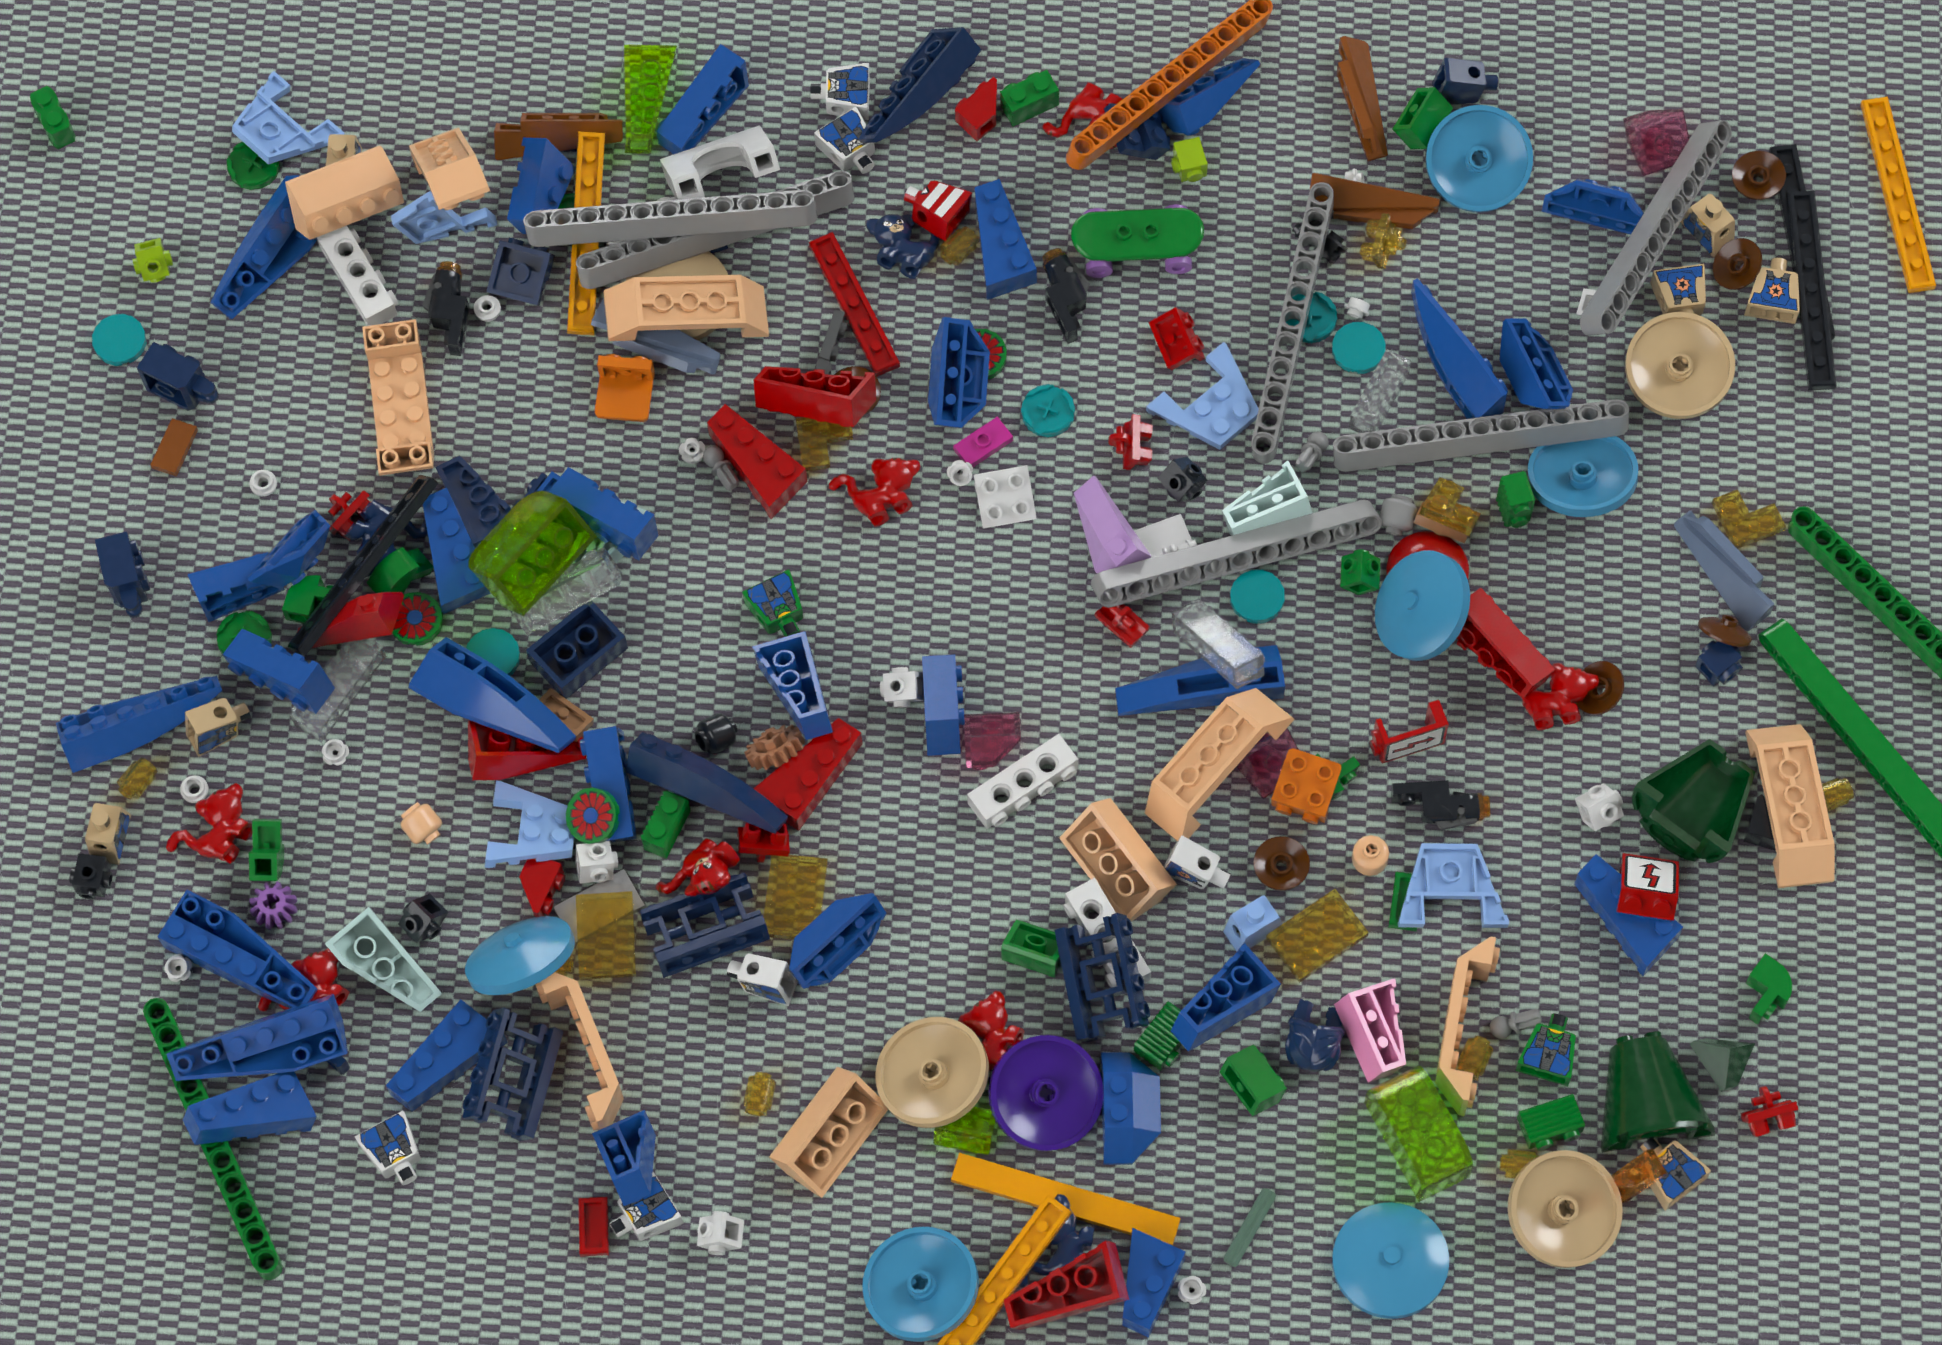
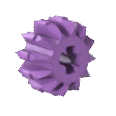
(262, 905)

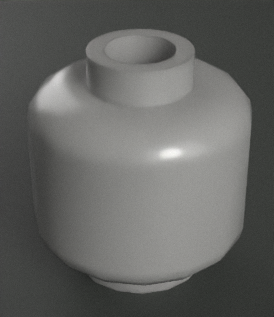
(1398, 514)

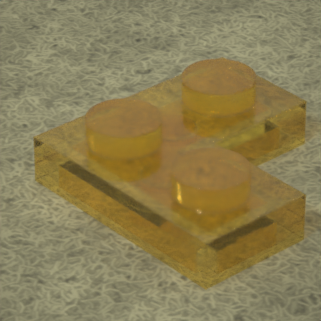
(814, 438)
(1444, 507)
(1743, 526)

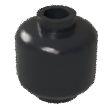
(716, 733)

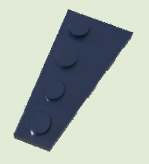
(474, 499)

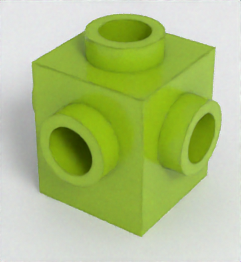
(152, 260)

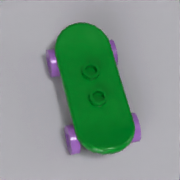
(1137, 236)

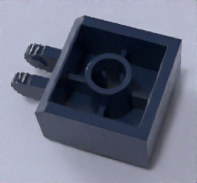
(175, 377)
(123, 571)

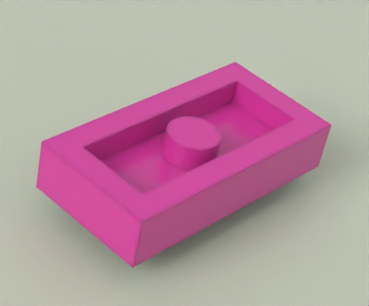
(983, 442)

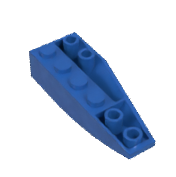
(263, 256)
(1456, 360)
(1195, 686)
(487, 696)
(129, 723)
(232, 951)
(267, 1045)

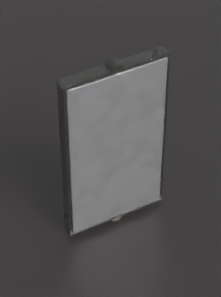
(621, 883)

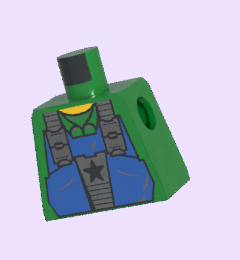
(775, 604)
(1549, 1052)

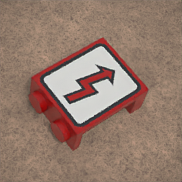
(1413, 741)
(1648, 886)

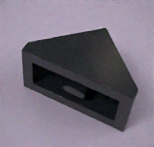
(1759, 826)

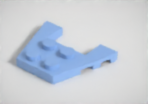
(273, 132)
(425, 222)
(1217, 413)
(541, 831)
(1451, 873)

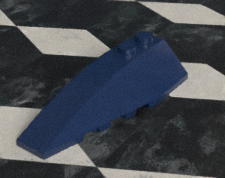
(924, 81)
(700, 781)

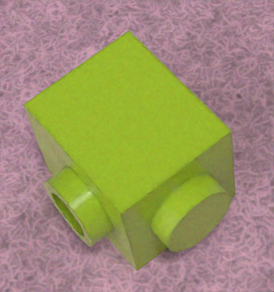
(1189, 160)

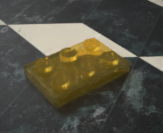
(794, 894)
(606, 935)
(1317, 935)

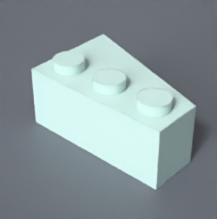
(1272, 502)

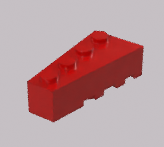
(815, 395)
(758, 461)
(1503, 646)
(806, 778)
(1078, 1287)

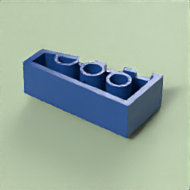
(704, 101)
(1002, 244)
(451, 553)
(795, 680)
(1641, 937)
(1229, 997)
(441, 1057)
(255, 1109)

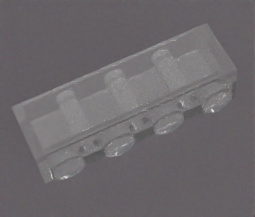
(575, 587)
(1218, 643)
(349, 674)

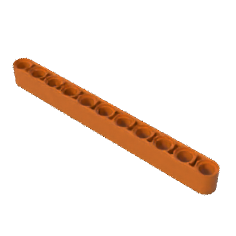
(1198, 58)

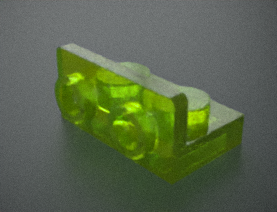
(969, 1133)

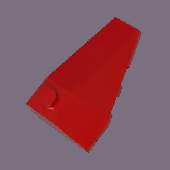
(363, 619)
(503, 756)

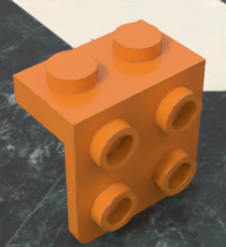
(624, 388)
(1305, 786)

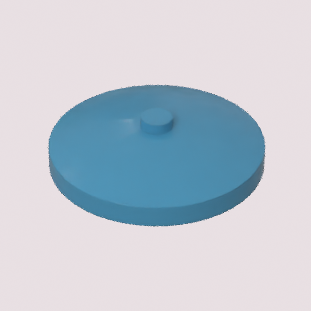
(1479, 158)
(1583, 476)
(1422, 605)
(520, 955)
(1390, 1260)
(920, 1284)

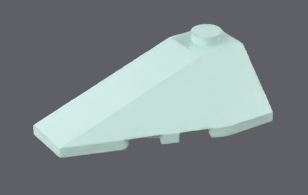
(377, 955)

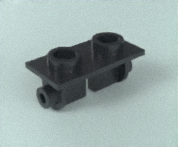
(1332, 243)

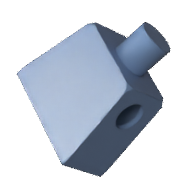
(1253, 923)

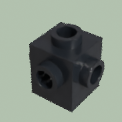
(1183, 479)
(91, 876)
(423, 918)

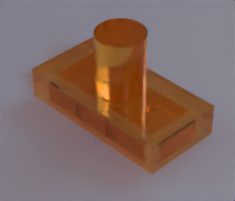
(1638, 1174)

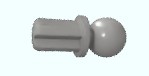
(1312, 451)
(714, 457)
(1502, 1026)

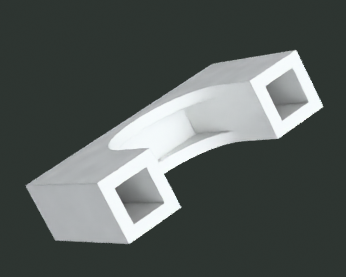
(746, 148)

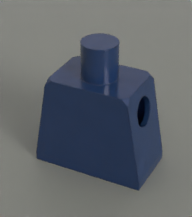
(1463, 80)

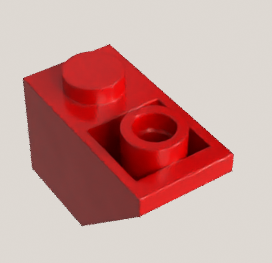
(979, 111)
(540, 883)

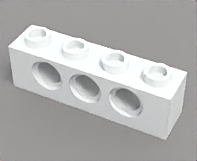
(372, 310)
(1053, 752)
(1091, 897)

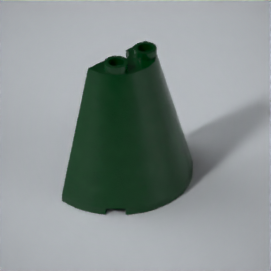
(1695, 802)
(1649, 1095)

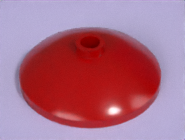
(1427, 541)

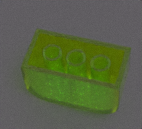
(530, 550)
(1420, 1132)

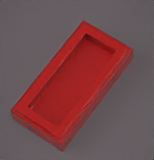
(593, 1226)

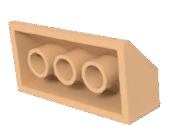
(343, 193)
(1118, 859)
(829, 1131)

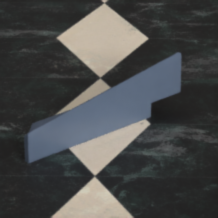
(667, 347)
(1727, 569)

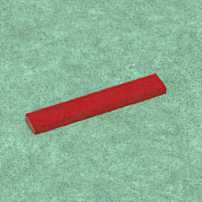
(854, 304)

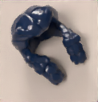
(1312, 1045)

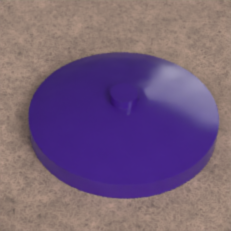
(1045, 1092)

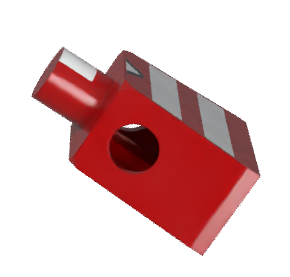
(939, 207)

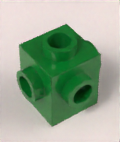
(1360, 572)

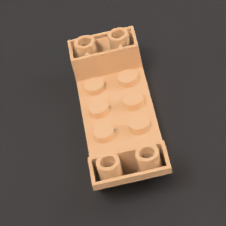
(449, 169)
(685, 304)
(399, 397)
(1210, 758)
(1794, 805)
(1457, 1084)
(603, 1104)

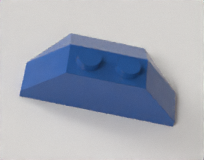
(1595, 205)
(1533, 366)
(957, 373)
(293, 553)
(835, 939)
(1128, 1108)

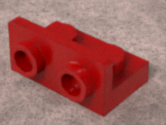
(1177, 338)

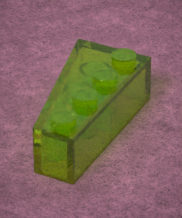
(645, 87)

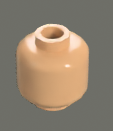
(421, 823)
(1370, 855)

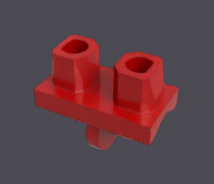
(1128, 442)
(343, 522)
(1123, 623)
(762, 842)
(1758, 1117)

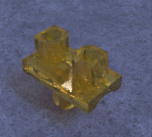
(1387, 241)

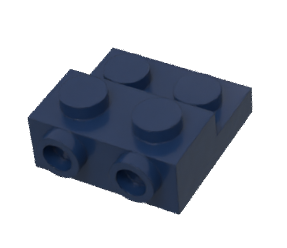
(1146, 140)
(520, 271)

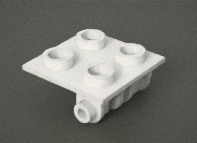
(1004, 496)
(1165, 536)

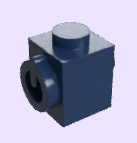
(1719, 662)

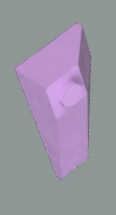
(1107, 532)

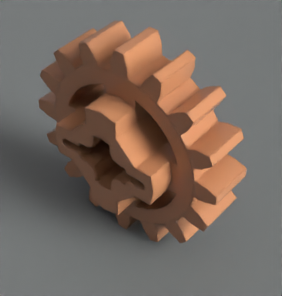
(774, 747)

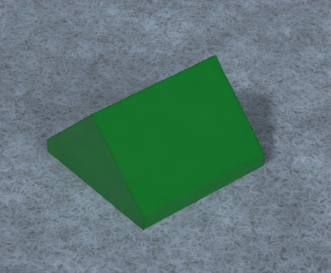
(1031, 948)

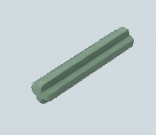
(1249, 1227)

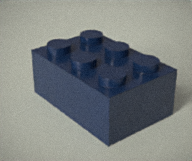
(577, 649)

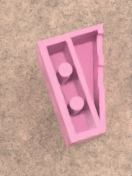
(1373, 1029)

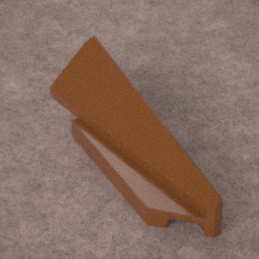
(1360, 93)
(558, 128)
(1367, 202)

